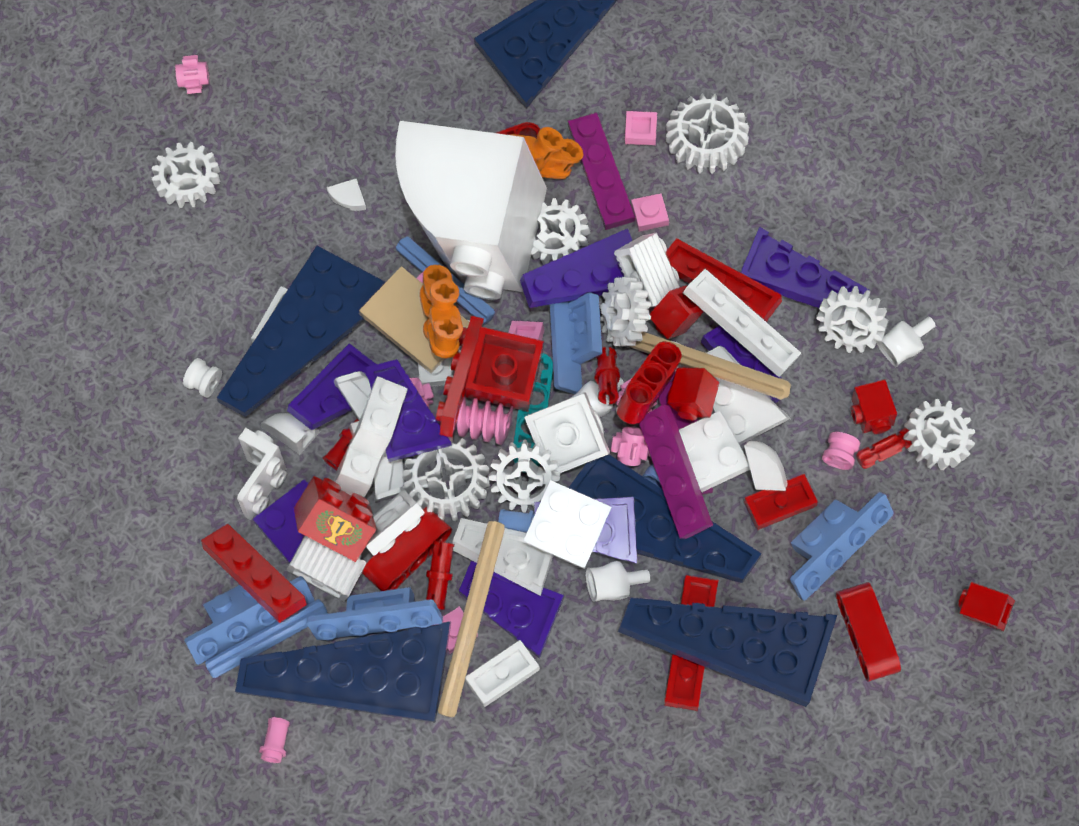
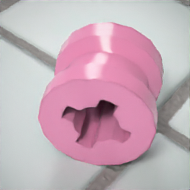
(841, 450)

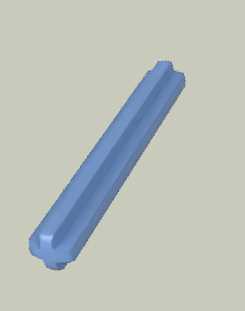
(422, 260)
(263, 639)

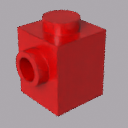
(675, 313)
(693, 393)
(873, 407)
(986, 606)

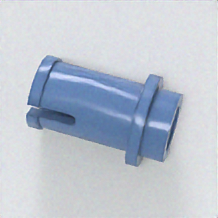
(516, 520)

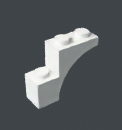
(370, 437)

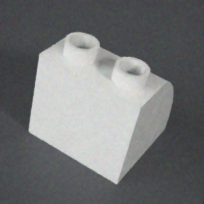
(474, 201)

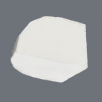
(290, 431)
(765, 467)

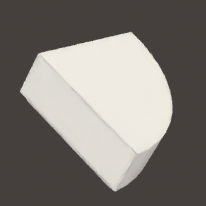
(347, 195)

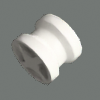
(202, 377)

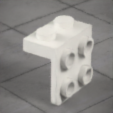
(268, 474)

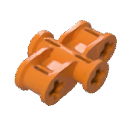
(553, 153)
(444, 319)

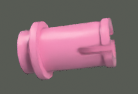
(275, 738)

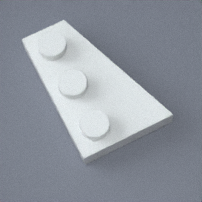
(745, 409)
(515, 559)

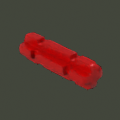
(883, 449)

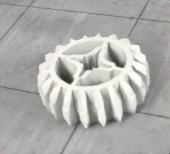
(686, 124)
(458, 474)

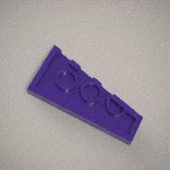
(576, 273)
(791, 273)

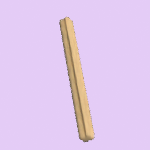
(722, 368)
(471, 619)

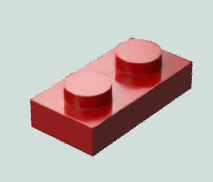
(775, 505)

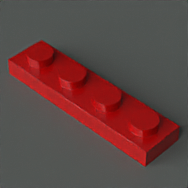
(691, 262)
(455, 386)
(253, 573)
(686, 676)

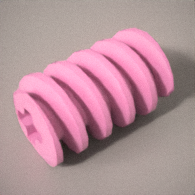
(484, 421)

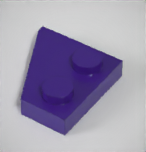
(279, 522)

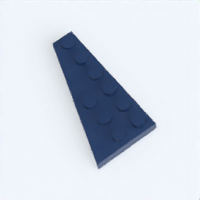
(538, 41)
(306, 324)
(657, 537)
(749, 644)
(370, 674)

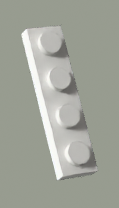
(742, 322)

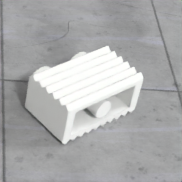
(647, 261)
(326, 568)

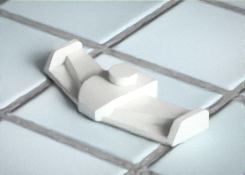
(388, 475)

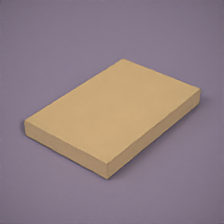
(400, 317)

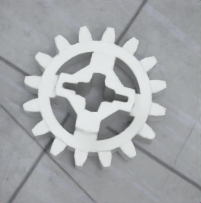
(186, 174)
(559, 219)
(625, 311)
(852, 319)
(939, 434)
(511, 475)

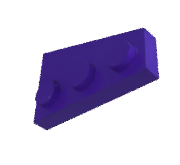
(416, 425)

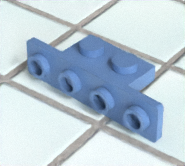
(574, 339)
(834, 539)
(376, 613)
(233, 619)

